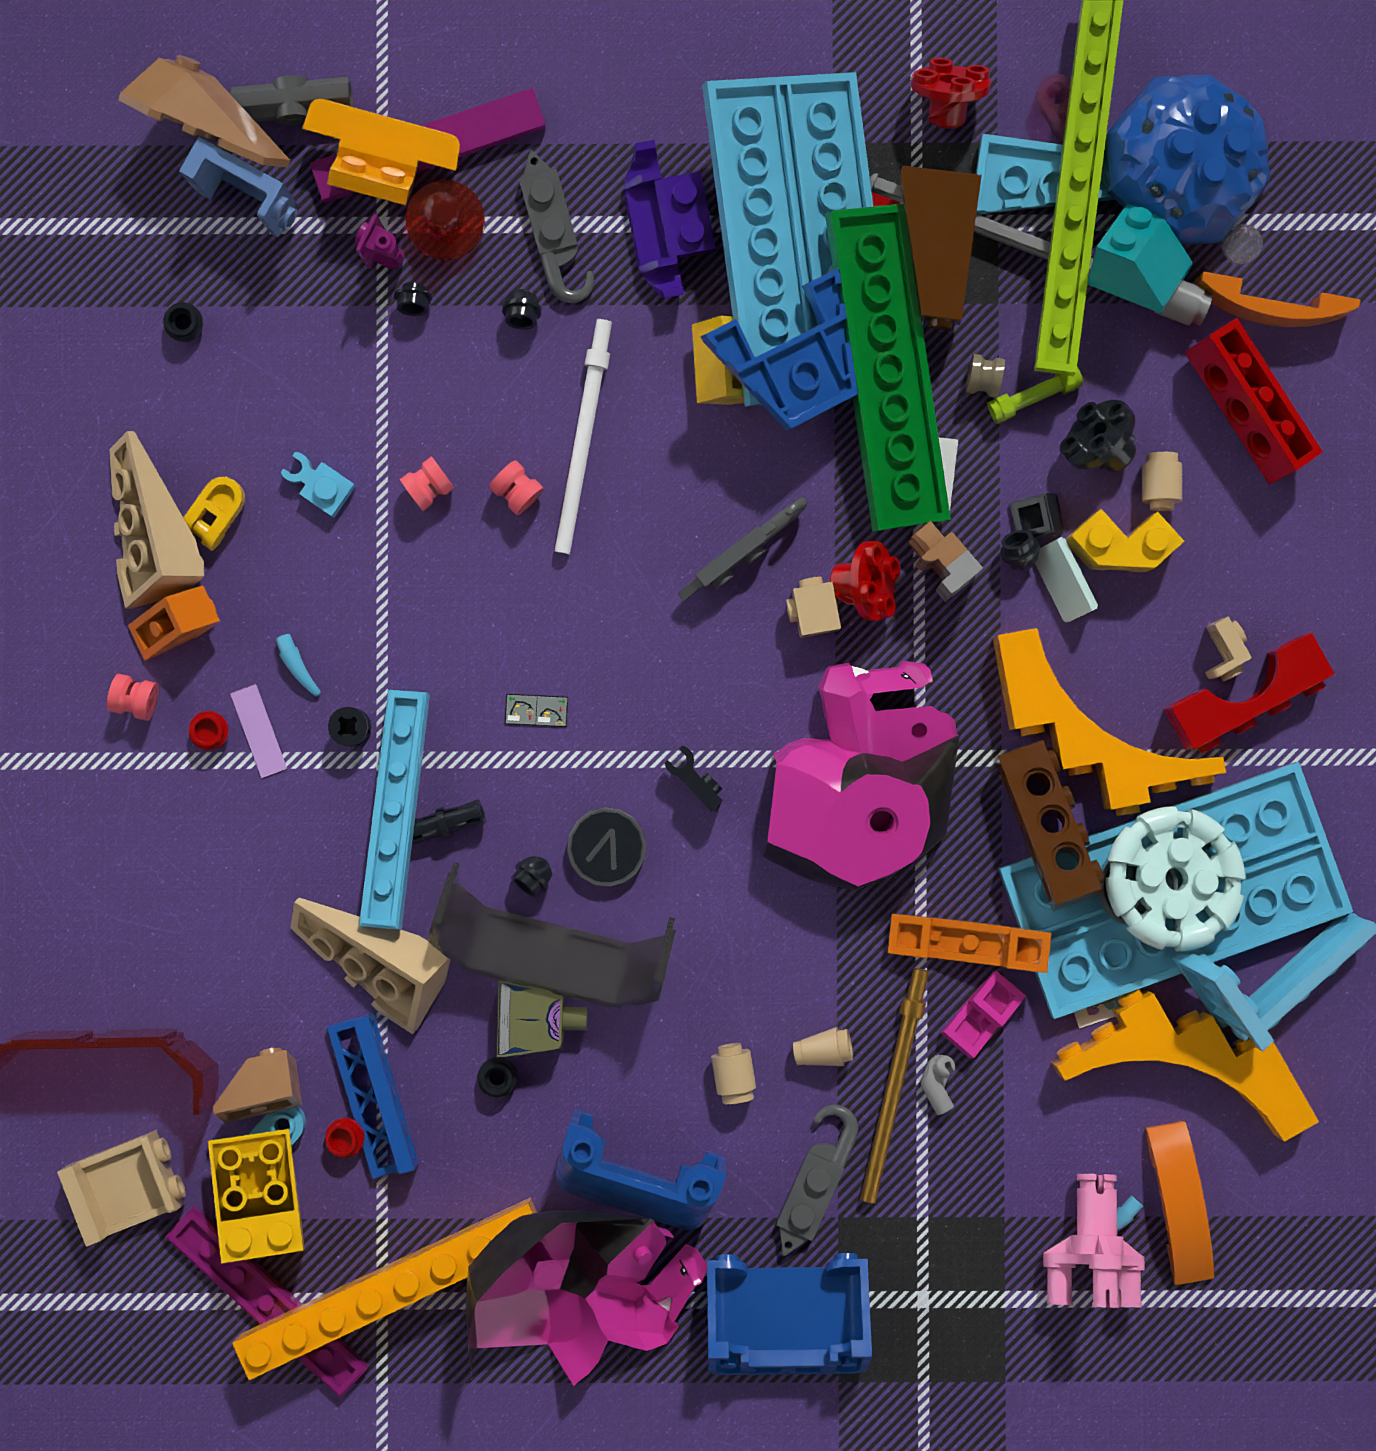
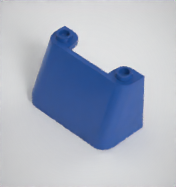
(677, 1203)
(788, 1318)

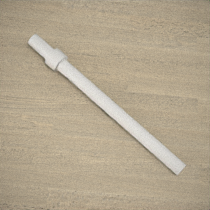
(596, 360)

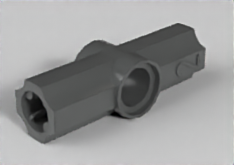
(290, 97)

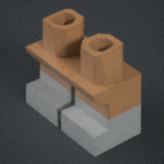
(946, 557)

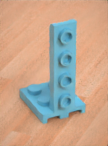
(1284, 990)

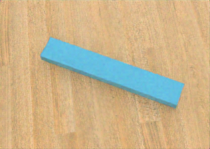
(394, 810)

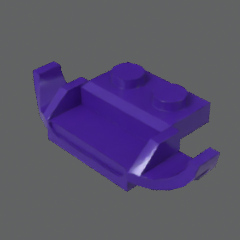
(665, 219)

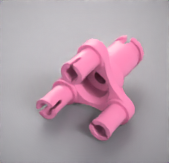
(1113, 1261)

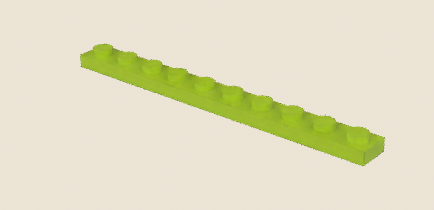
(1078, 186)

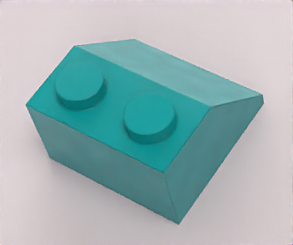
(1140, 259)

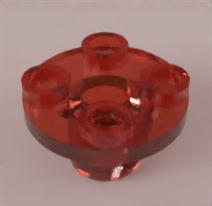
(445, 220)

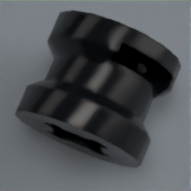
(355, 730)

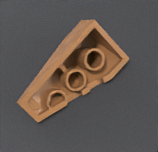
(203, 106)

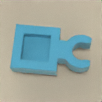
(322, 486)

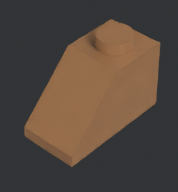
(261, 1087)

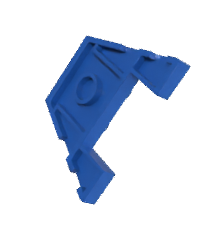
(802, 373)

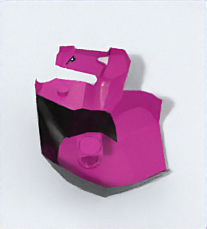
(872, 791)
(574, 1286)

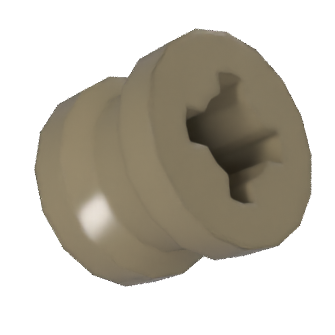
(985, 375)

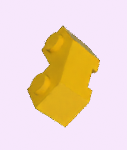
(1106, 547)

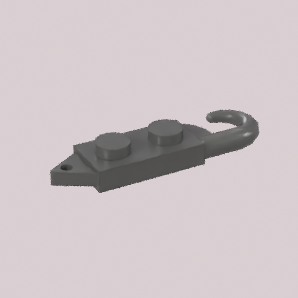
(552, 227)
(746, 549)
(816, 1182)

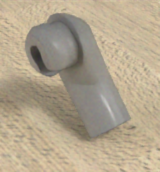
(934, 1081)

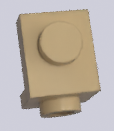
(1230, 642)

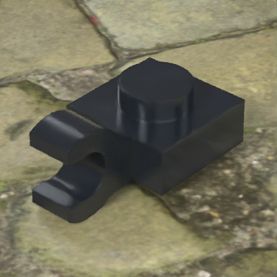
(703, 787)

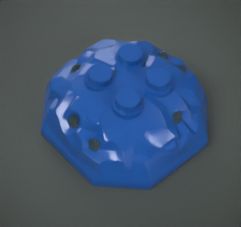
(1188, 155)

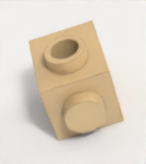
(814, 607)

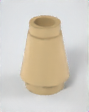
(824, 1049)

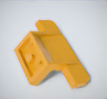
(377, 151)

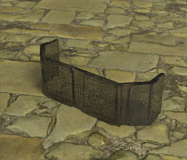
(547, 954)

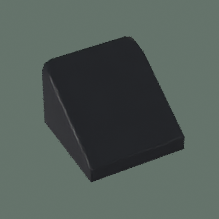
(1038, 515)

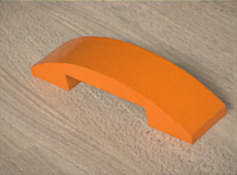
(1227, 296)
(970, 942)
(1181, 1202)

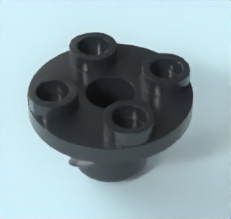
(1101, 437)

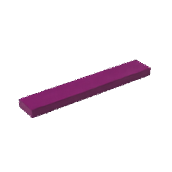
(474, 128)
(261, 1297)

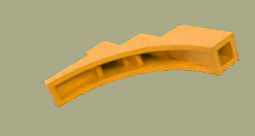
(1123, 771)
(1199, 1043)

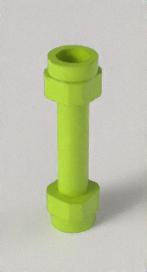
(1004, 407)

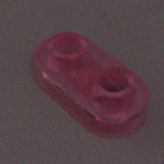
(1054, 113)

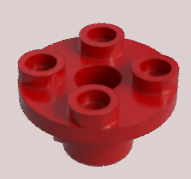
(950, 90)
(868, 581)

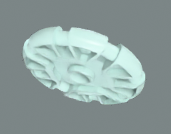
(1198, 874)

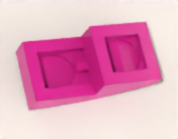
(982, 1014)

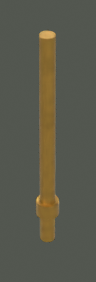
(912, 1009)

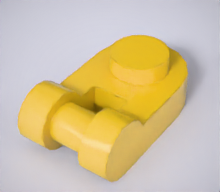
(223, 499)

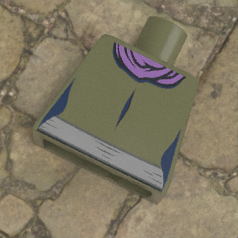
(534, 1019)

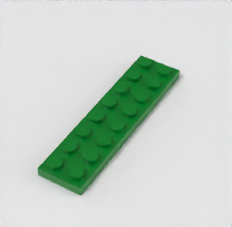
(890, 367)

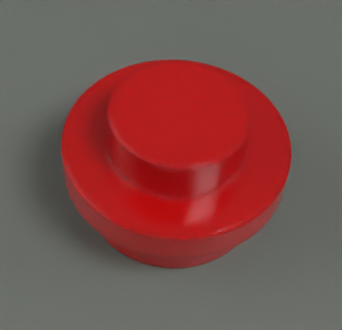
(208, 730)
(344, 1137)

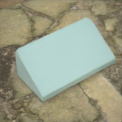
(1065, 580)

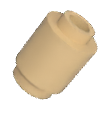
(1162, 481)
(734, 1073)

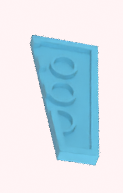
(1020, 174)

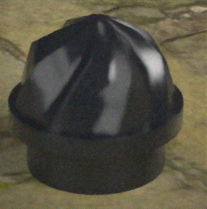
(521, 309)
(1020, 549)
(532, 875)

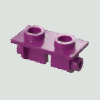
(378, 245)

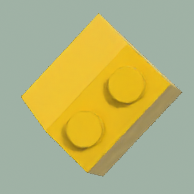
(713, 379)

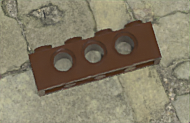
(1060, 885)

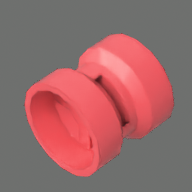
(427, 483)
(516, 487)
(132, 697)

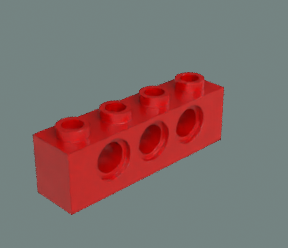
(1253, 401)

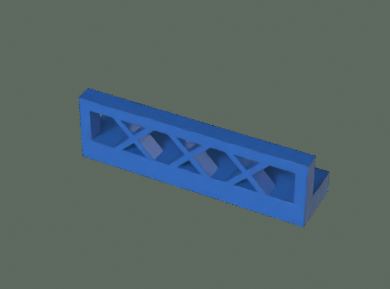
(385, 1095)

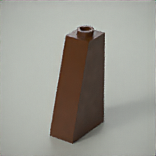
(941, 232)

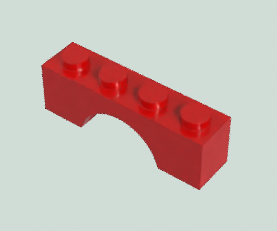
(1290, 670)

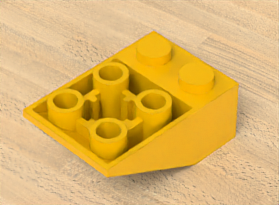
(255, 1196)

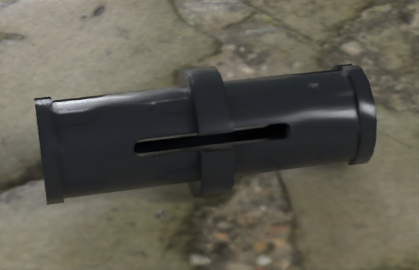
(447, 821)

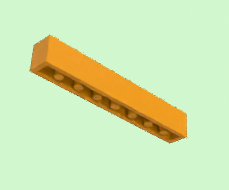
(370, 1296)

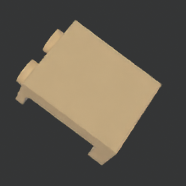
(122, 1187)

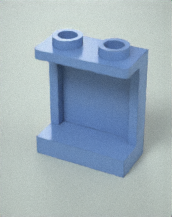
(210, 165)

